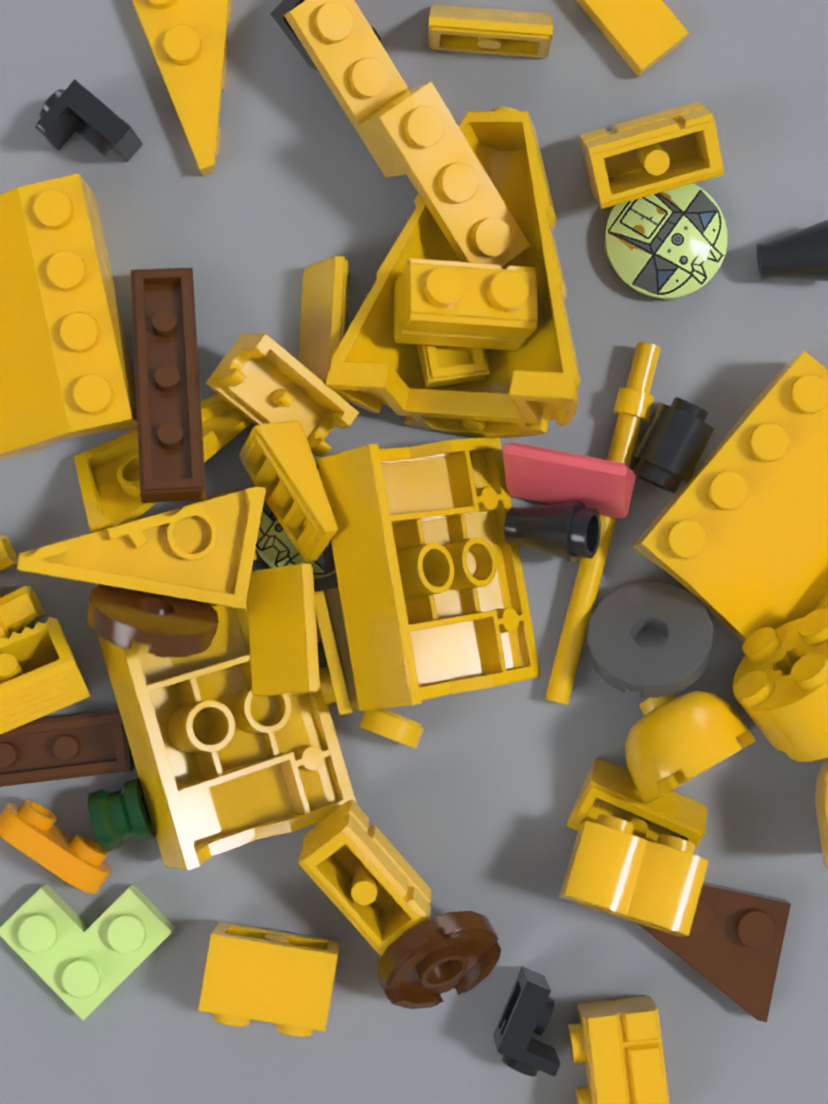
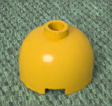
(681, 740)

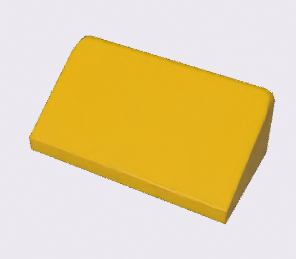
(490, 31)
(323, 313)
(283, 631)
(612, 792)

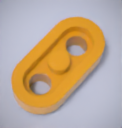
(74, 860)

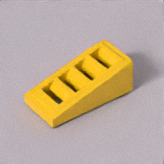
(282, 462)

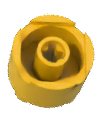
(786, 685)

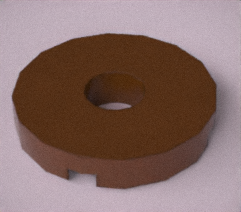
(165, 622)
(438, 956)

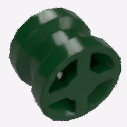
(120, 815)

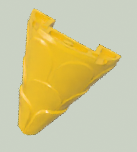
(523, 385)

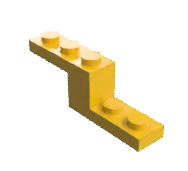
(408, 131)

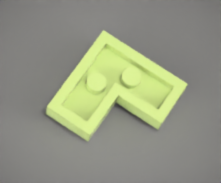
(82, 960)

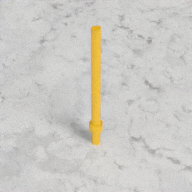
(632, 407)

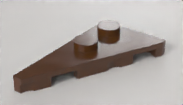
(734, 944)

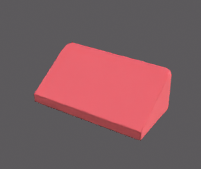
(567, 477)

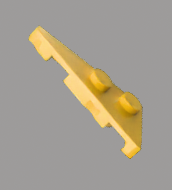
(192, 58)
(111, 470)
(183, 553)

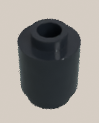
(672, 444)

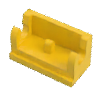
(276, 387)

